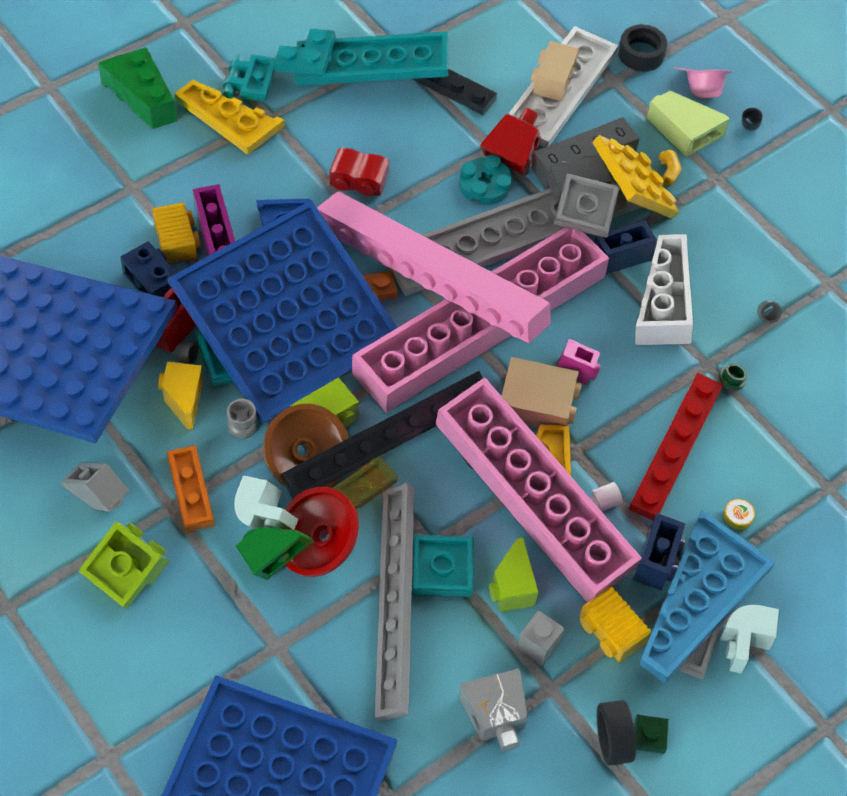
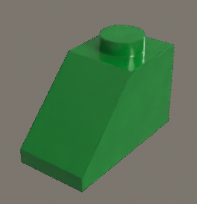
(271, 549)

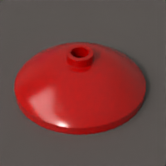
(323, 513)

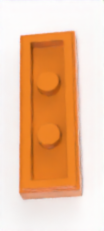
(190, 488)

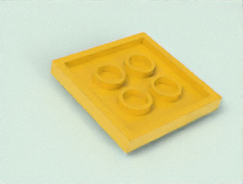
(636, 177)

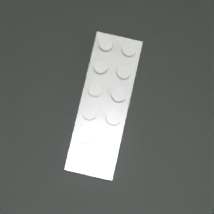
(592, 60)

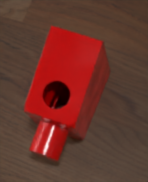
(514, 141)

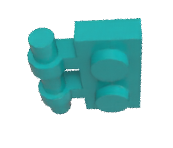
(257, 78)

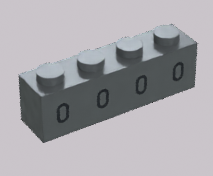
(581, 146)

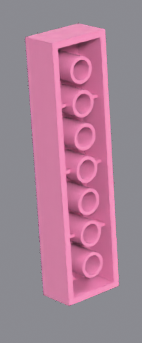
(537, 490)

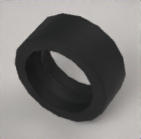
(643, 34)
(616, 732)

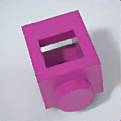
(581, 359)

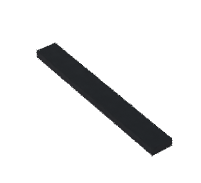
(373, 441)

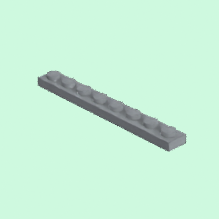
(395, 604)

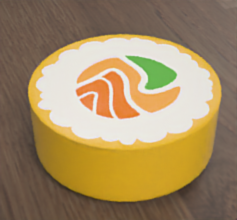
(739, 514)

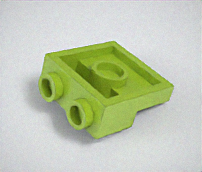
(124, 563)

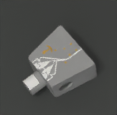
(496, 707)

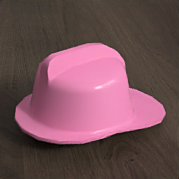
(706, 82)

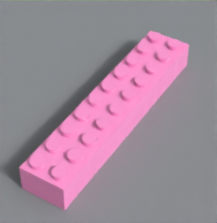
(451, 336)

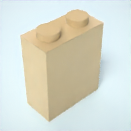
(541, 392)

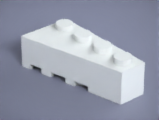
(667, 299)

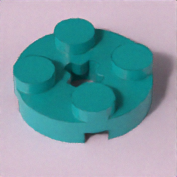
(485, 167)

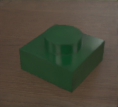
(651, 733)

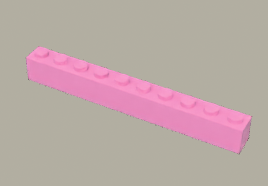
(437, 268)

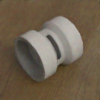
(241, 418)

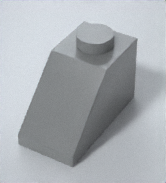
(96, 486)

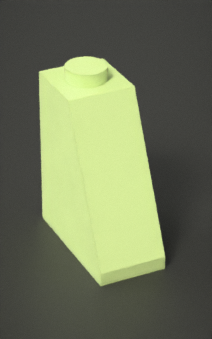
(686, 122)

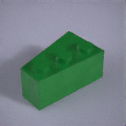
(140, 85)

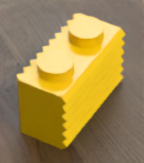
(175, 233)
(614, 625)

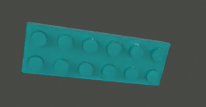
(383, 59)

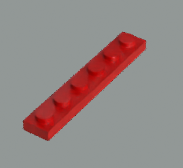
(676, 447)

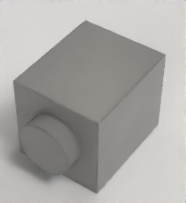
(540, 638)

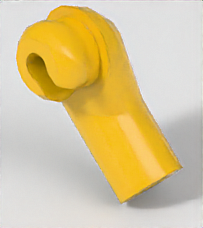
(673, 165)

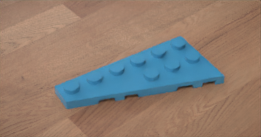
(707, 587)

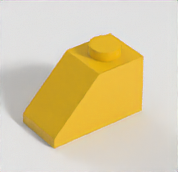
(182, 390)

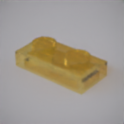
(367, 482)

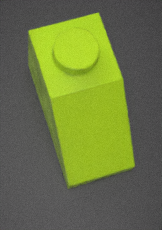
(337, 399)
(514, 580)

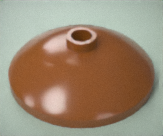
(300, 425)

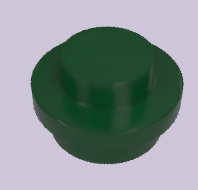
(733, 376)

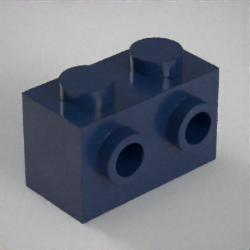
(627, 246)
(148, 269)
(659, 552)

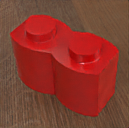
(359, 172)

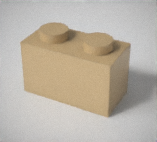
(555, 70)

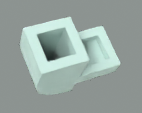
(257, 505)
(748, 627)

